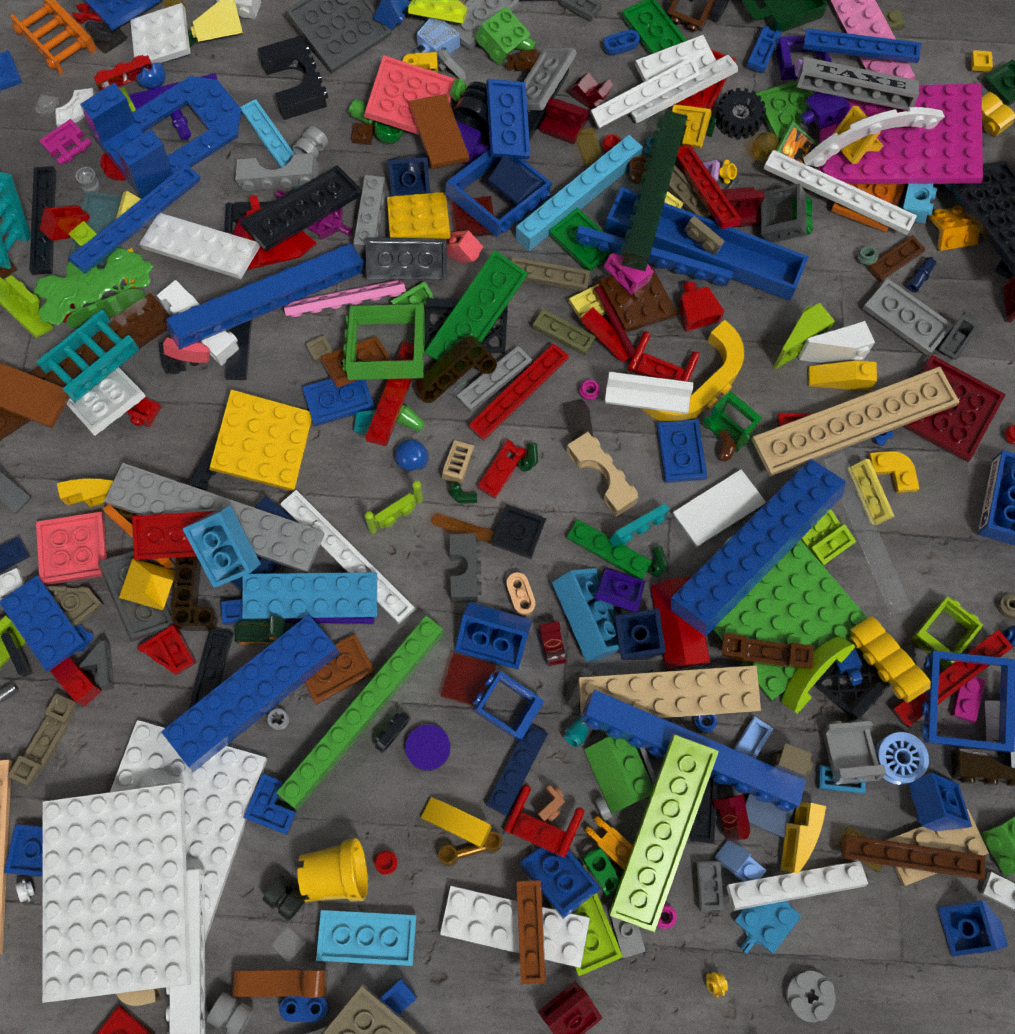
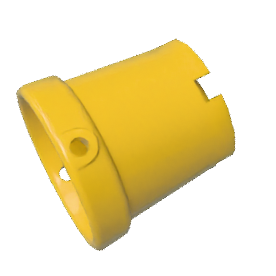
(334, 873)

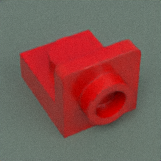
(144, 412)

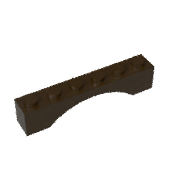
(977, 765)

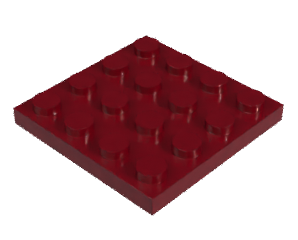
(964, 425)

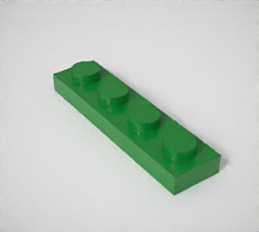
(599, 545)

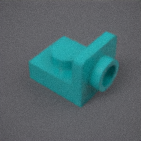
(363, 421)

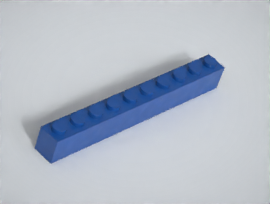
(264, 296)
(730, 767)

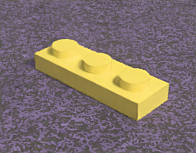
(872, 491)

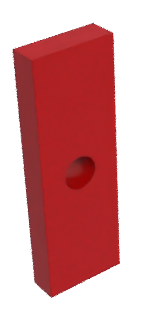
(605, 332)

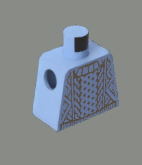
(437, 35)

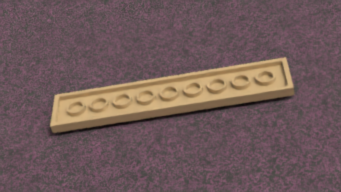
(854, 421)

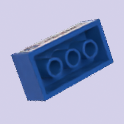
(999, 504)

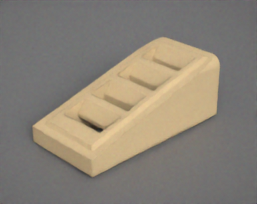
(454, 476)

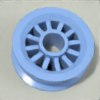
(911, 741)

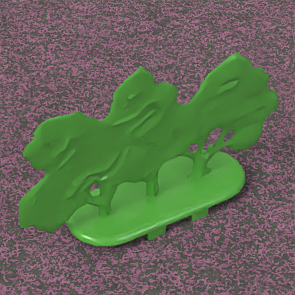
(89, 287)

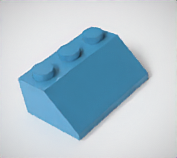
(222, 546)

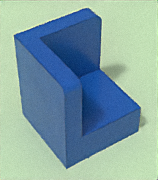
(399, 996)

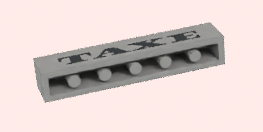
(858, 84)

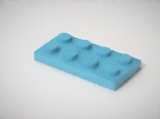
(366, 938)

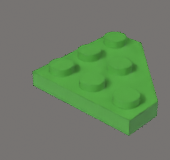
(784, 106)

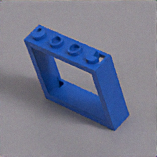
(476, 169)
(1007, 702)

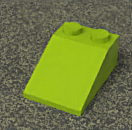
(813, 322)

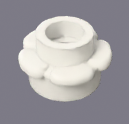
(24, 890)

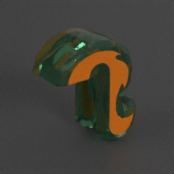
(259, 631)

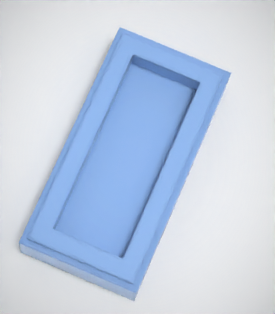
(753, 738)

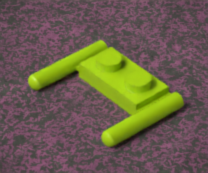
(402, 507)

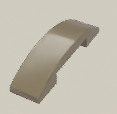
(45, 741)

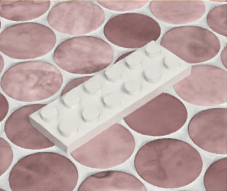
(199, 245)
(494, 923)

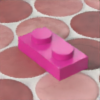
(968, 700)

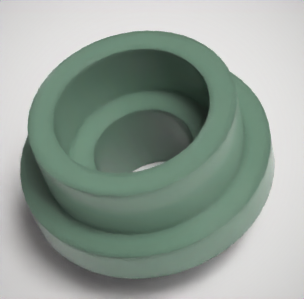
(868, 255)

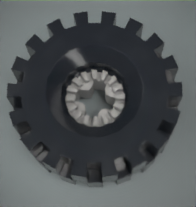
(741, 103)

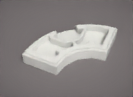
(72, 109)

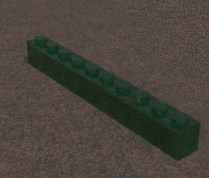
(653, 193)

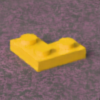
(696, 124)

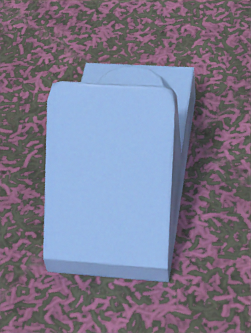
(739, 862)

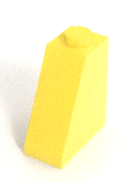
(217, 21)

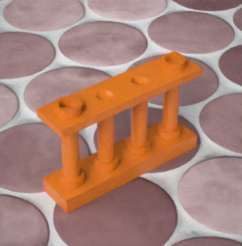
(61, 17)

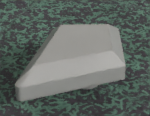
(448, 61)

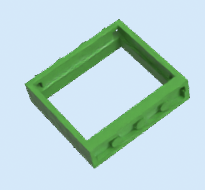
(384, 315)

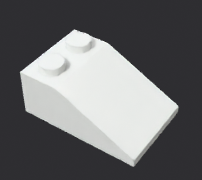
(839, 345)

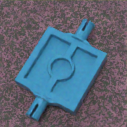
(767, 925)

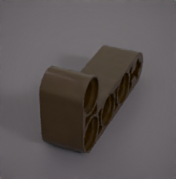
(434, 385)
(190, 606)

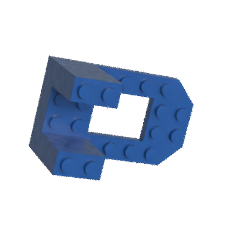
(143, 155)

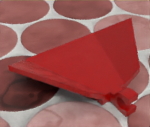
(288, 250)

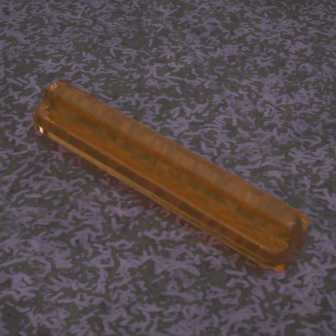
(462, 527)

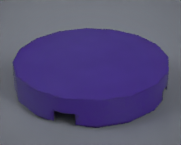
(428, 747)

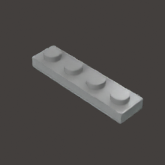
(489, 384)

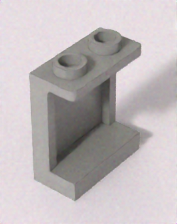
(852, 752)

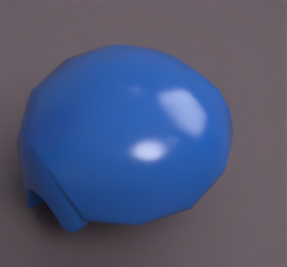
(152, 78)
(411, 455)

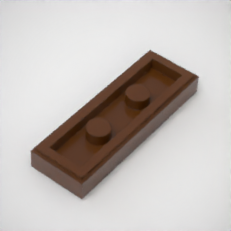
(896, 258)

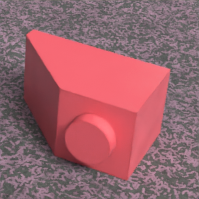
(463, 246)

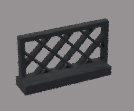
(445, 307)
(868, 696)

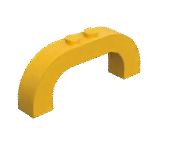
(730, 346)

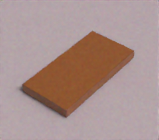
(438, 131)
(31, 396)

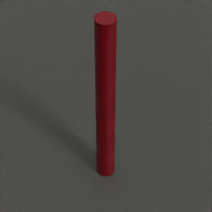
(615, 321)

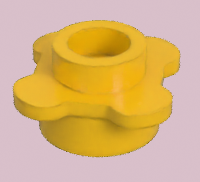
(728, 171)
(716, 984)

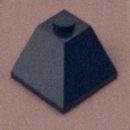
(409, 175)

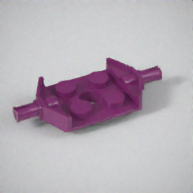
(327, 225)

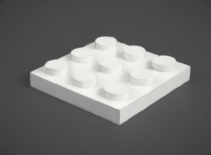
(161, 34)
(107, 401)

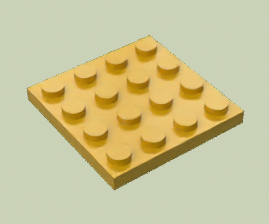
(261, 440)

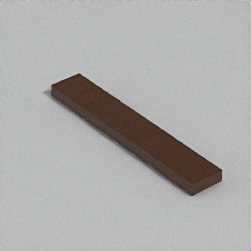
(913, 857)

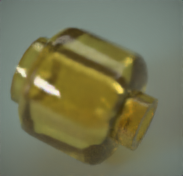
(764, 145)

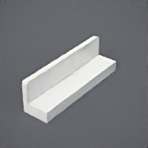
(648, 392)

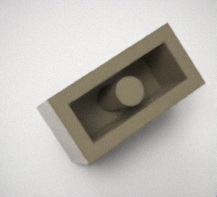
(792, 760)

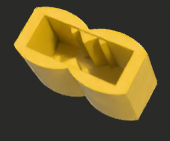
(995, 114)

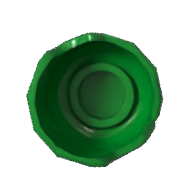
(387, 133)

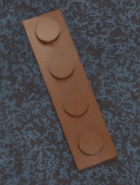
(531, 932)

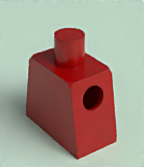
(699, 307)

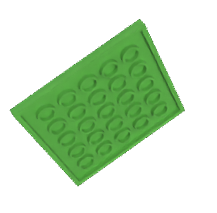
(791, 605)

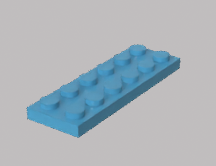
(310, 593)

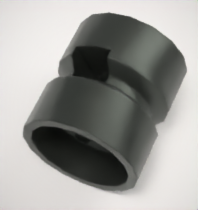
(284, 898)

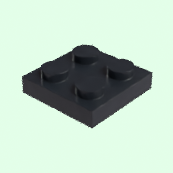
(518, 531)

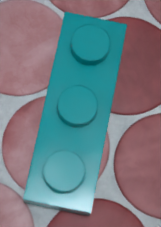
(640, 525)

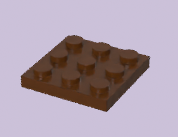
(641, 308)

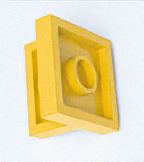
(858, 148)

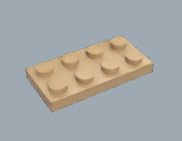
(961, 840)

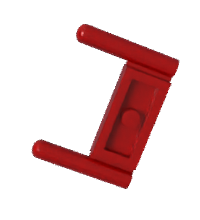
(654, 367)
(539, 832)

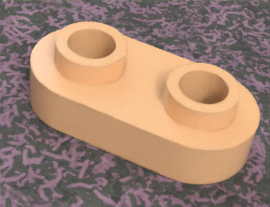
(521, 594)

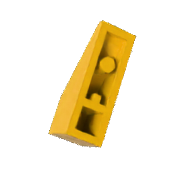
(844, 375)

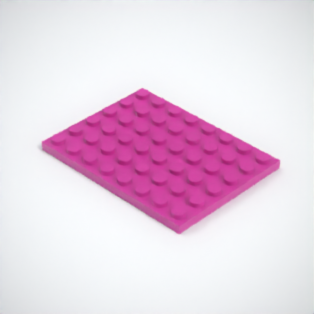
(920, 155)

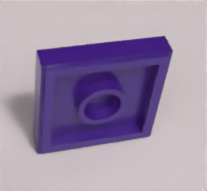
(620, 590)

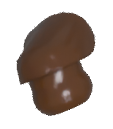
(728, 447)

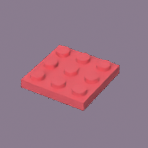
(71, 547)

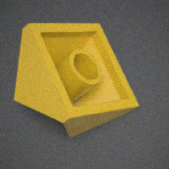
(147, 584)

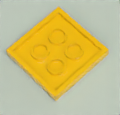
(419, 216)

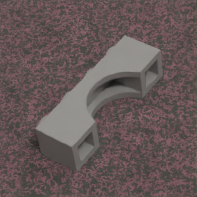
(296, 173)

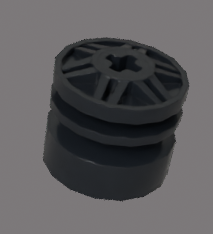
(473, 107)

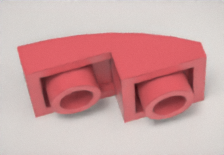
(194, 353)

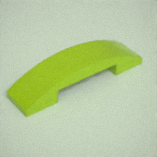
(797, 693)

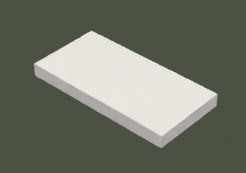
(718, 508)

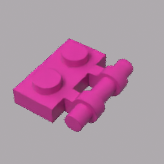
(63, 137)

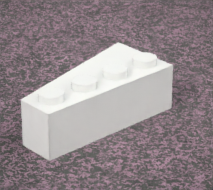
(177, 300)

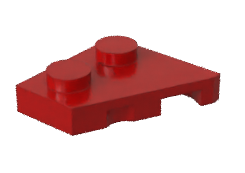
(169, 650)

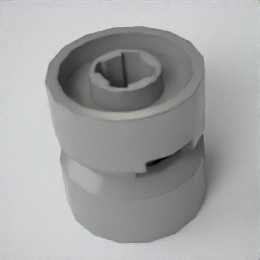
(312, 141)
(229, 1014)

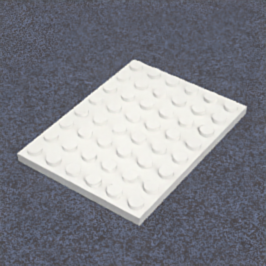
(213, 800)
(115, 893)

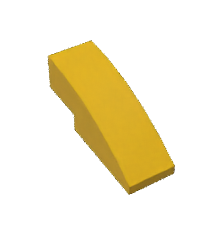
(88, 490)
(456, 822)
(802, 836)

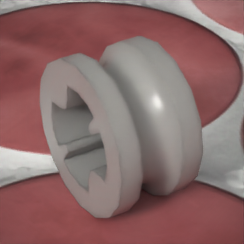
(280, 712)

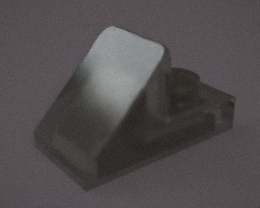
(104, 37)

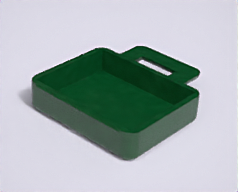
(786, 14)

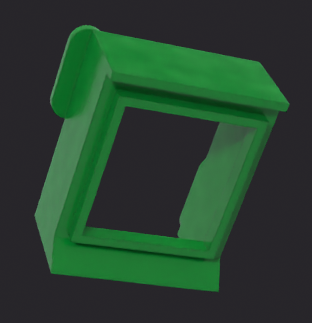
(720, 421)

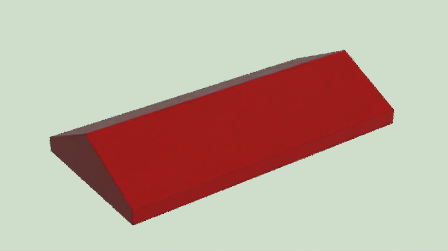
(683, 643)

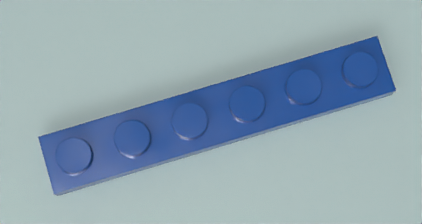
(862, 45)

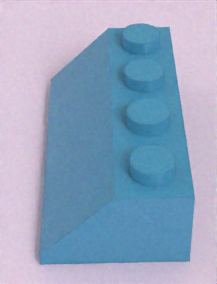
(590, 619)

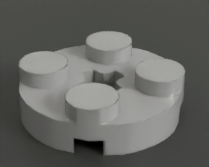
(823, 989)

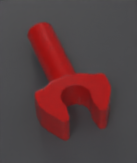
(85, 14)

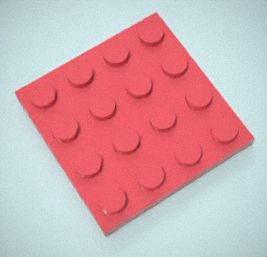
(396, 86)

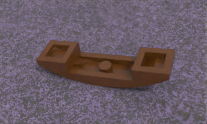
(766, 652)

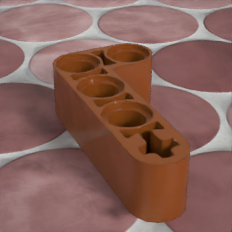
(280, 983)

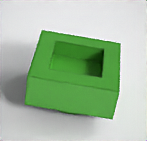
(457, 89)

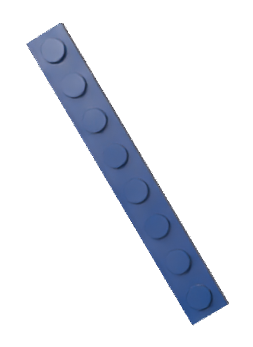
(134, 219)
(658, 257)

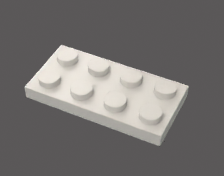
(663, 60)

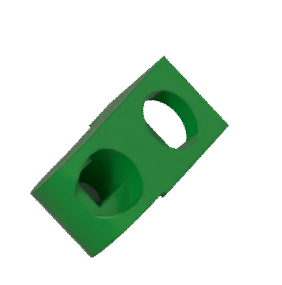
(601, 870)

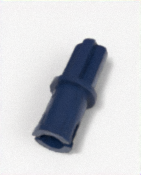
(921, 274)

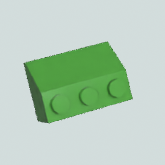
(619, 773)

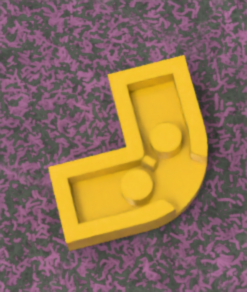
(899, 466)

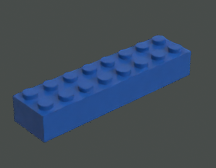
(250, 693)

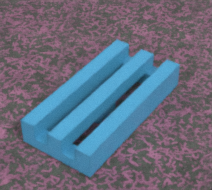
(822, 778)

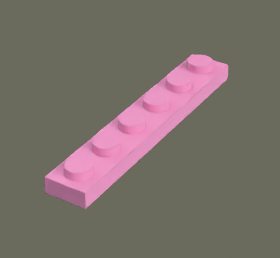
(352, 296)

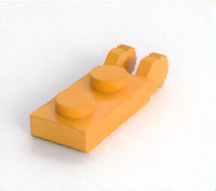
(612, 843)

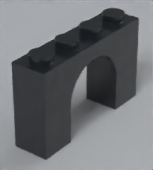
(295, 55)

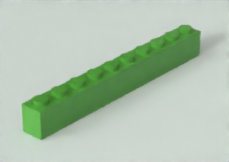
(360, 713)

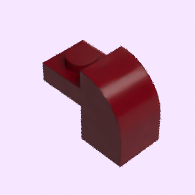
(589, 92)

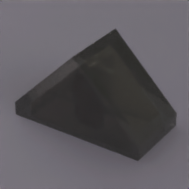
(578, 418)

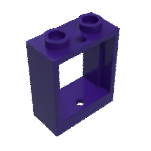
(793, 44)

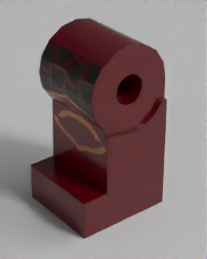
(552, 643)
(733, 817)

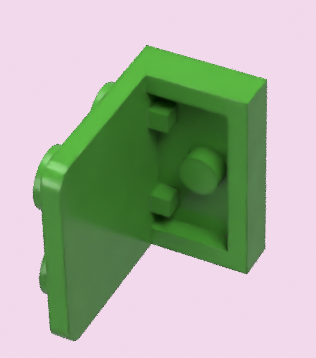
(501, 35)
(1001, 844)

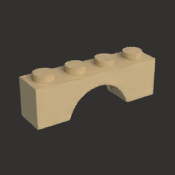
(587, 453)

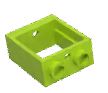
(953, 609)

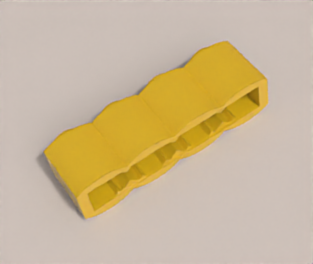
(890, 660)

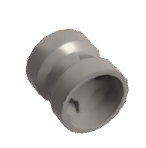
(88, 180)

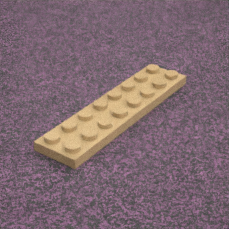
(681, 691)

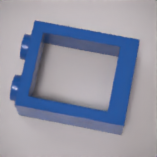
(527, 715)

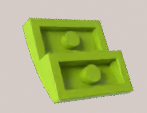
(828, 538)

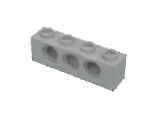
(370, 211)

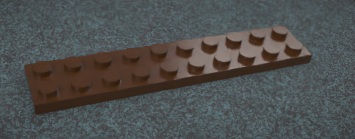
(140, 321)

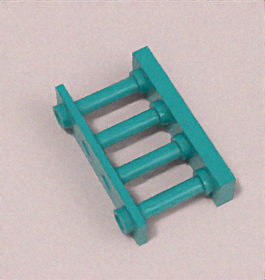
(13, 218)
(99, 370)

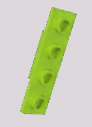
(22, 306)

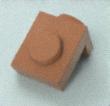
(551, 810)

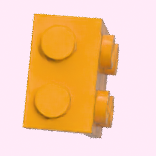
(955, 228)

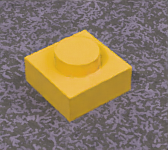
(981, 61)

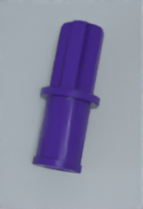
(180, 123)

